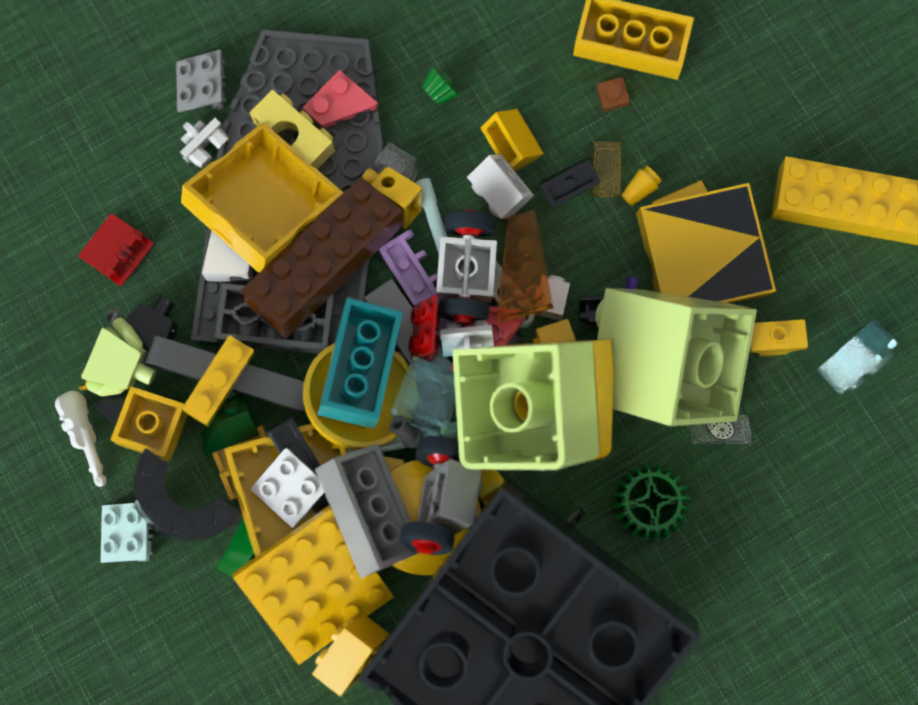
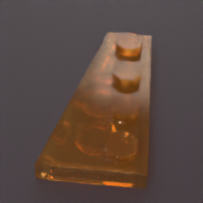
(524, 270)

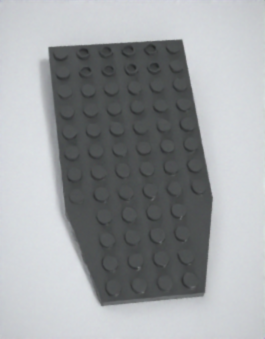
(298, 68)

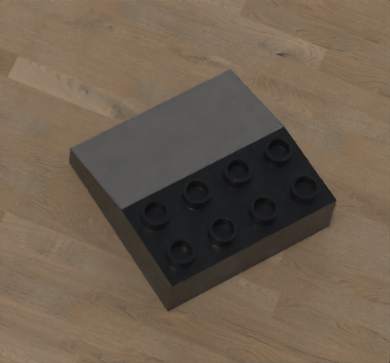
(531, 619)

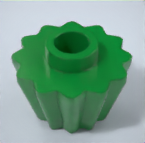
(439, 86)

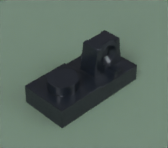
(569, 182)

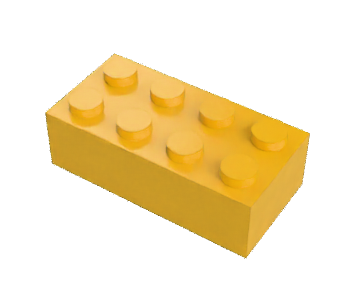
(633, 37)

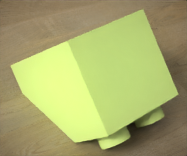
(676, 355)

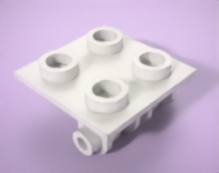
(289, 487)

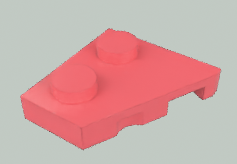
(338, 101)

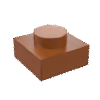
(612, 94)

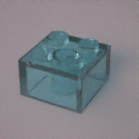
(426, 397)

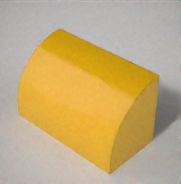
(512, 138)

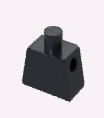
(153, 322)

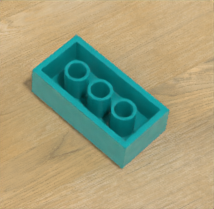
(360, 363)

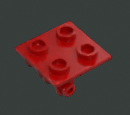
(116, 249)
(424, 320)

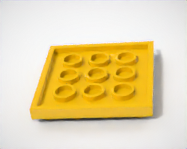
(310, 586)

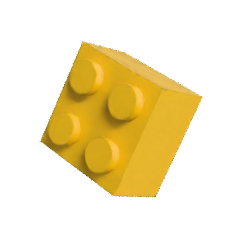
(150, 423)
(349, 653)

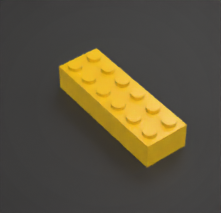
(847, 200)

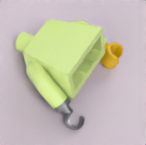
(116, 359)

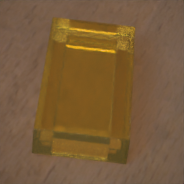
(608, 168)

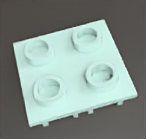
(124, 534)

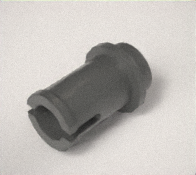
(403, 429)

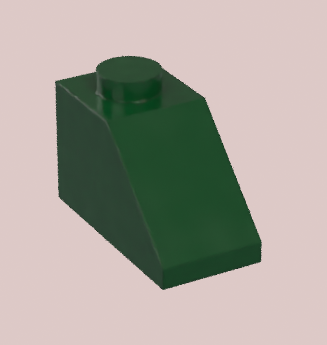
(230, 425)

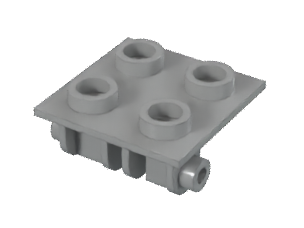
(201, 81)

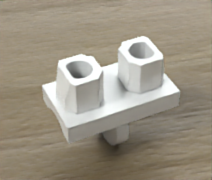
(195, 149)
(459, 337)

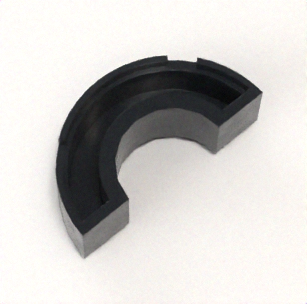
(165, 515)

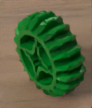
(650, 489)

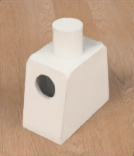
(224, 264)

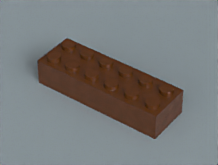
(323, 257)

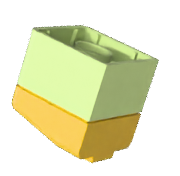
(534, 404)

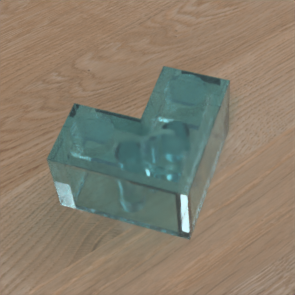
(860, 355)

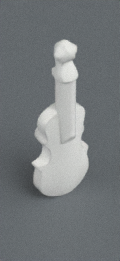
(74, 412)

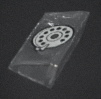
(723, 433)

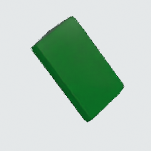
(238, 552)

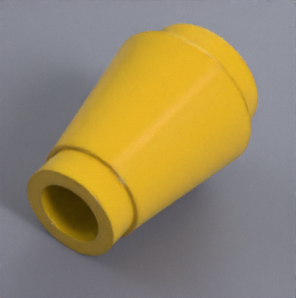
(641, 185)

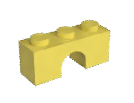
(278, 114)

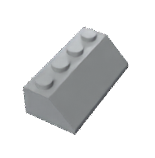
(366, 508)

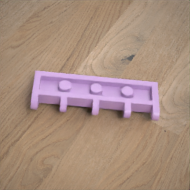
(410, 273)

